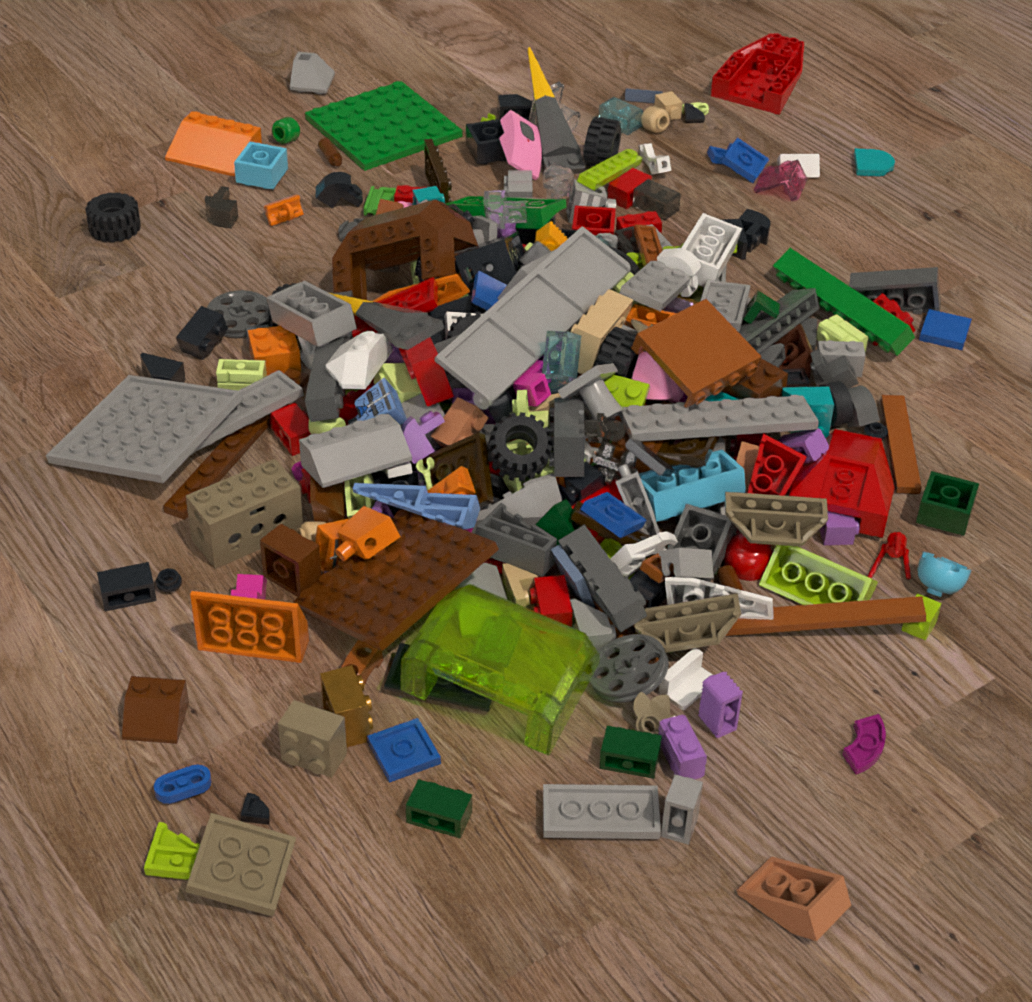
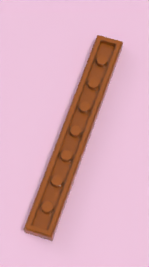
(835, 616)

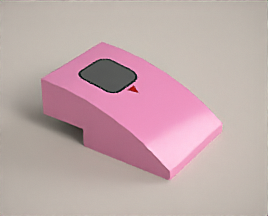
(521, 143)

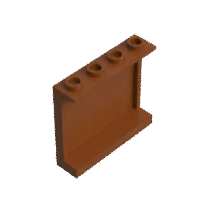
(699, 351)

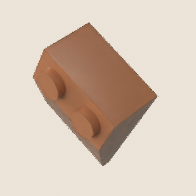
(797, 896)

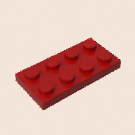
(418, 297)

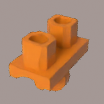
(283, 210)

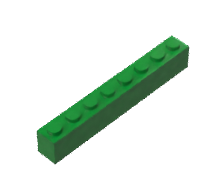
(840, 299)

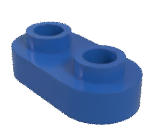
(182, 784)

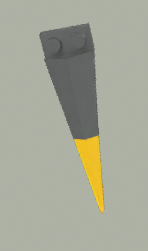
(555, 134)
(399, 325)

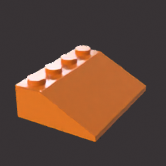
(211, 142)
(249, 626)

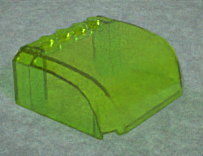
(504, 656)

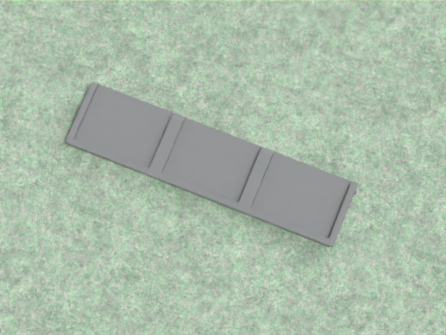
(514, 330)

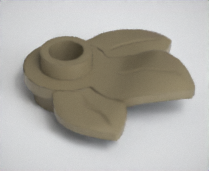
(651, 711)

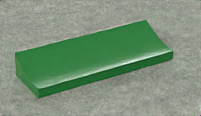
(538, 209)

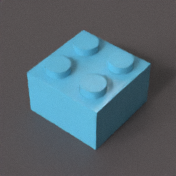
(261, 165)

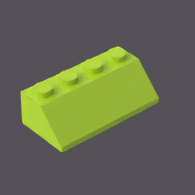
(813, 579)

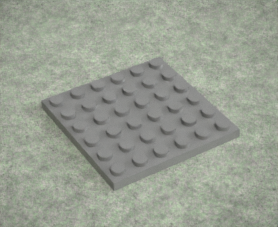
(145, 428)

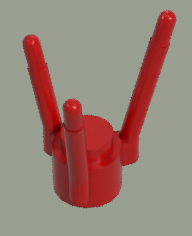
(895, 548)

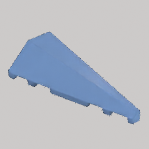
(452, 509)

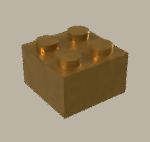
(344, 696)

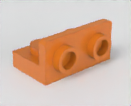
(455, 483)

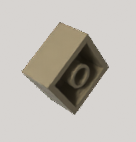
(312, 738)

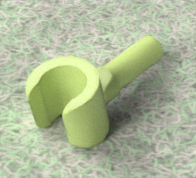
(426, 471)

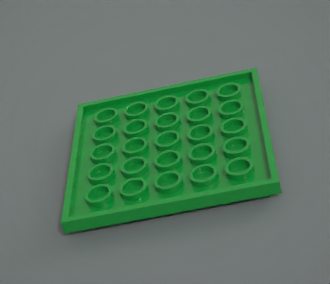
(382, 125)

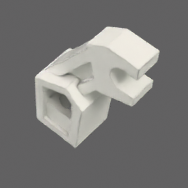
(654, 162)
(631, 555)

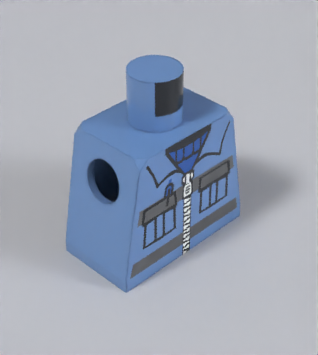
(379, 400)

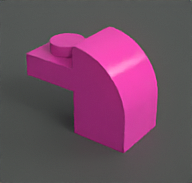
(535, 383)
(250, 586)

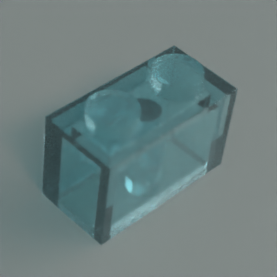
(625, 113)
(561, 356)

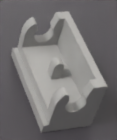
(688, 562)

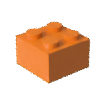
(276, 347)

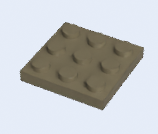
(241, 864)

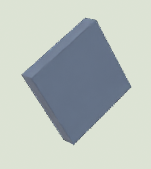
(573, 577)

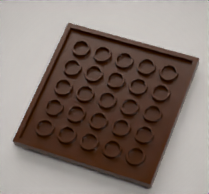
(398, 584)

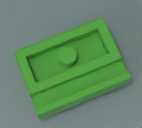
(374, 197)

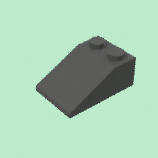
(706, 531)

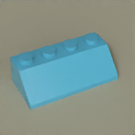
(693, 486)

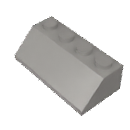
(354, 450)

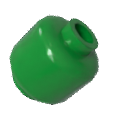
(285, 130)

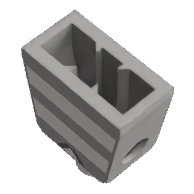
(584, 196)

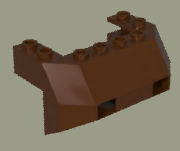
(399, 239)

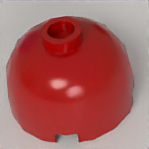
(747, 558)

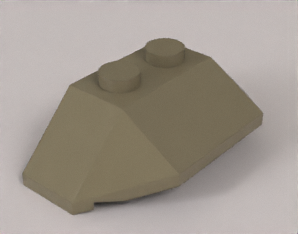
(776, 517)
(691, 622)

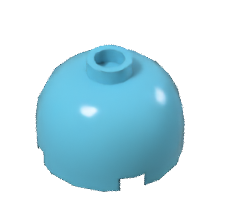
(941, 574)

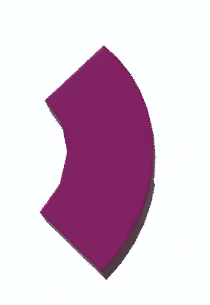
(868, 744)

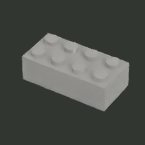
(311, 313)

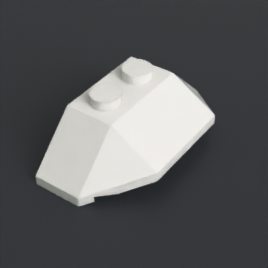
(359, 360)

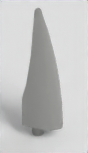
(636, 498)

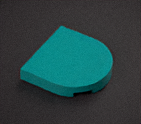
(873, 162)

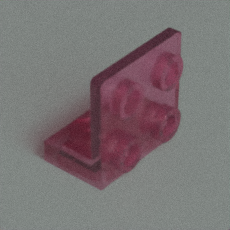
(788, 174)

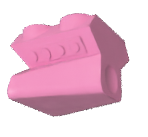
(661, 385)

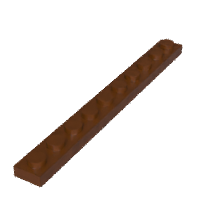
(224, 456)

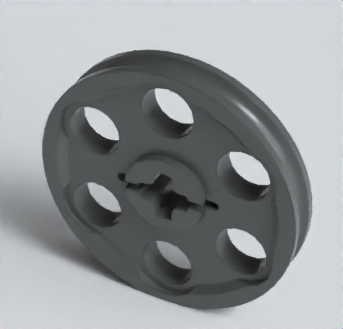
(240, 312)
(629, 668)

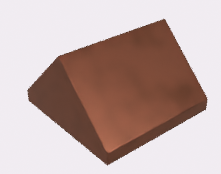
(796, 350)

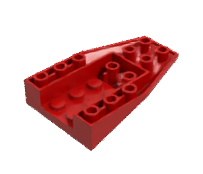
(761, 73)
(852, 479)

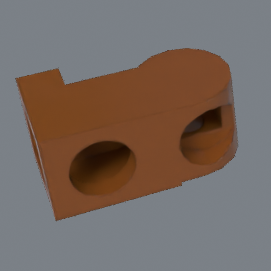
(363, 661)

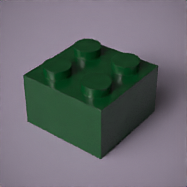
(947, 503)

